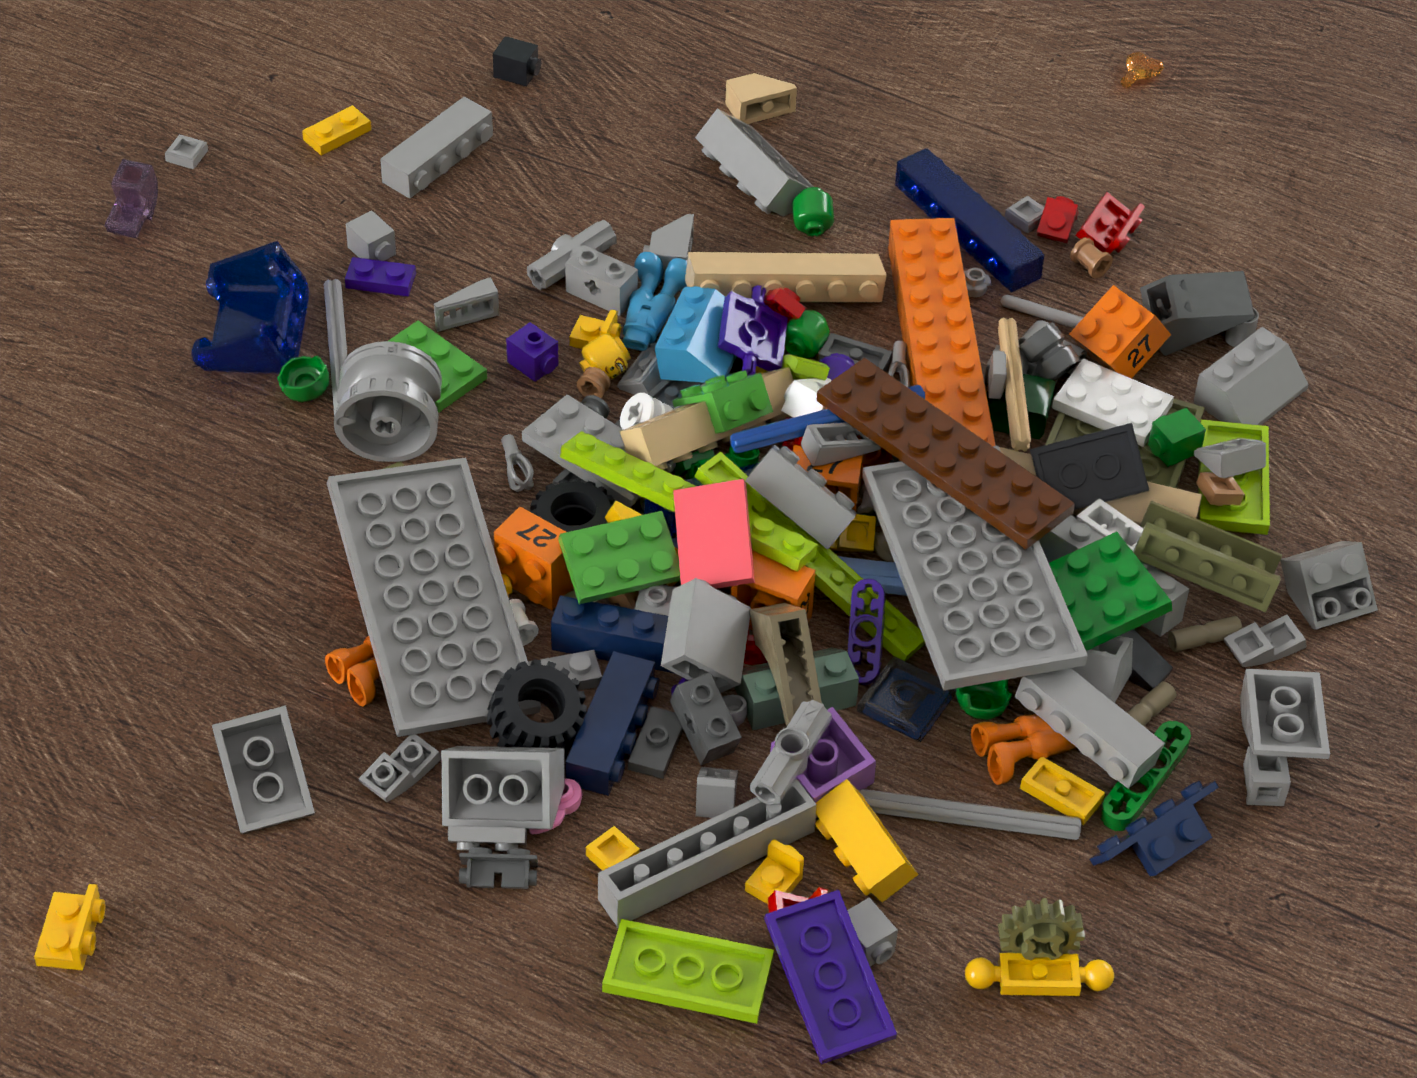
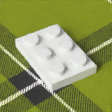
(1111, 400)

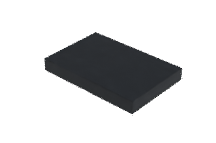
(1093, 466)

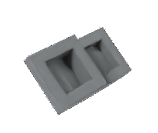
(1265, 644)

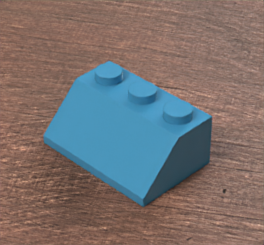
(691, 337)

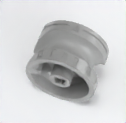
(388, 401)

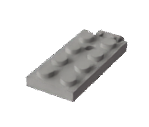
(565, 421)

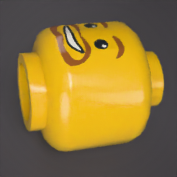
(606, 354)

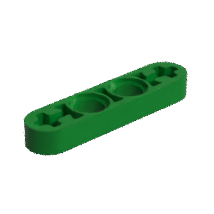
(1151, 780)

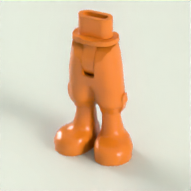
(347, 665)
(1037, 742)

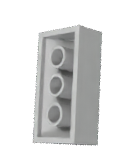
(752, 162)

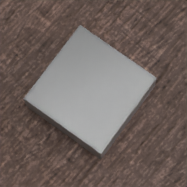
(186, 151)
(1025, 214)
(997, 374)

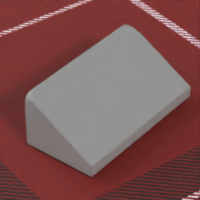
(642, 374)
(1233, 456)

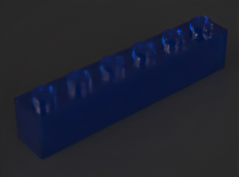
(978, 225)

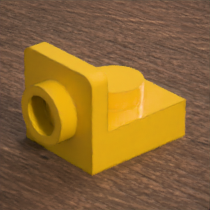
(590, 328)
(779, 871)

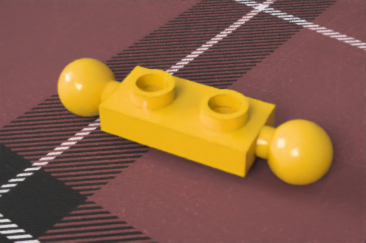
(1039, 975)

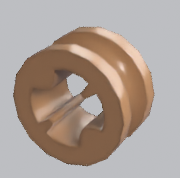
(593, 382)

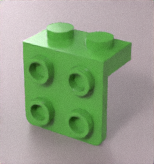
(730, 400)

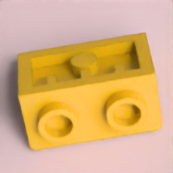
(70, 929)

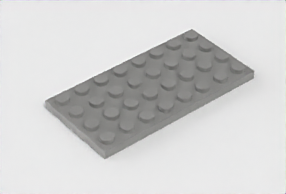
(974, 591)
(428, 592)

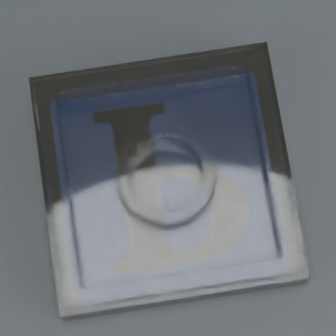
(905, 699)

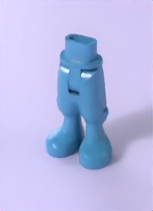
(650, 312)

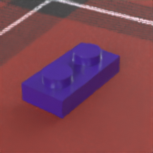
(380, 276)

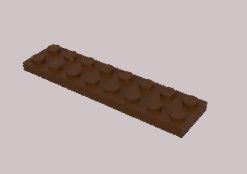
(946, 453)

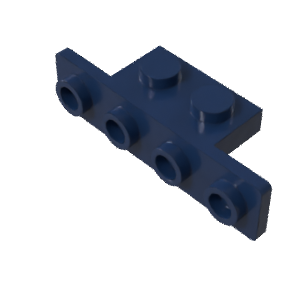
(1166, 836)

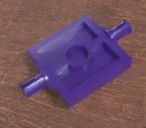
(753, 331)

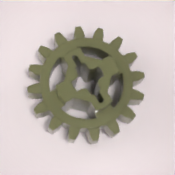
(1041, 930)

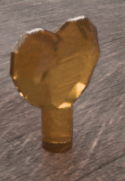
(1140, 67)

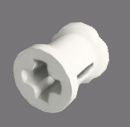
(526, 628)

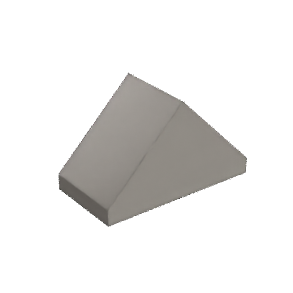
(715, 791)

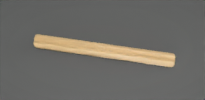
(1014, 386)

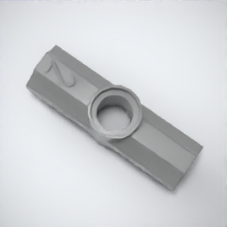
(552, 265)
(781, 765)

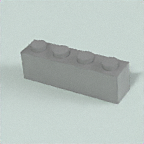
(436, 147)
(1091, 723)

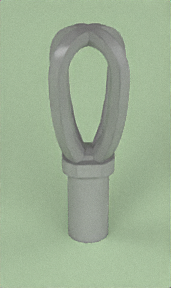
(899, 363)
(514, 456)

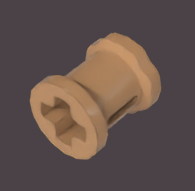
(1091, 257)

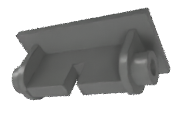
(484, 865)

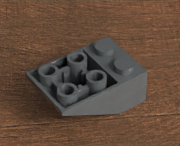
(1198, 305)

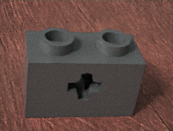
(705, 718)

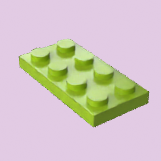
(1254, 510)
(688, 971)

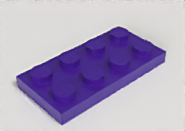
(830, 976)

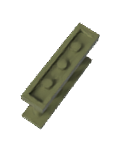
(1208, 556)

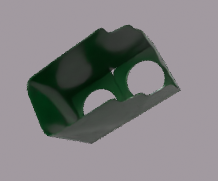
(1039, 400)

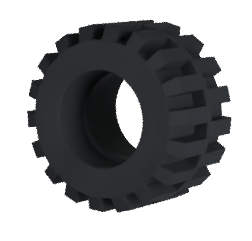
(572, 504)
(542, 685)

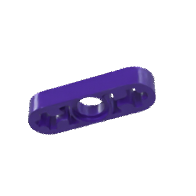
(877, 605)

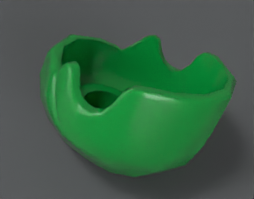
(304, 378)
(984, 700)

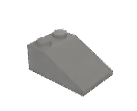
(1284, 713)
(263, 769)

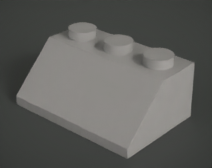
(1251, 380)
(802, 495)
(501, 786)

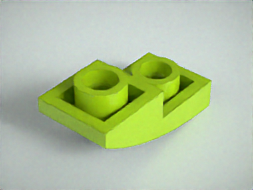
(805, 368)

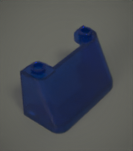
(258, 313)

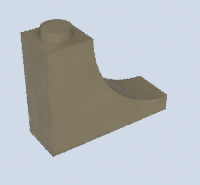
(785, 641)

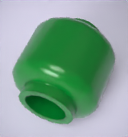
(813, 211)
(806, 334)

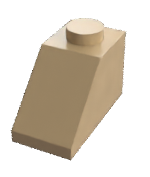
(759, 97)

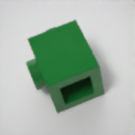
(1176, 436)

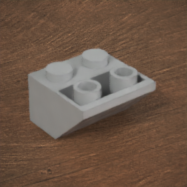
(1330, 583)
(1108, 666)

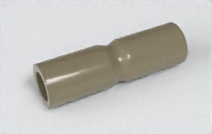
(1201, 634)
(1153, 703)

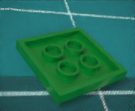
(1108, 590)

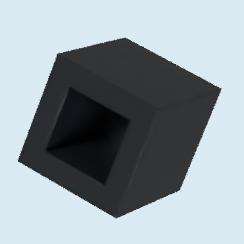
(516, 61)

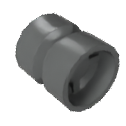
(1049, 352)

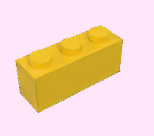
(863, 842)

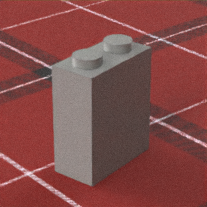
(706, 634)

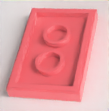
(714, 534)

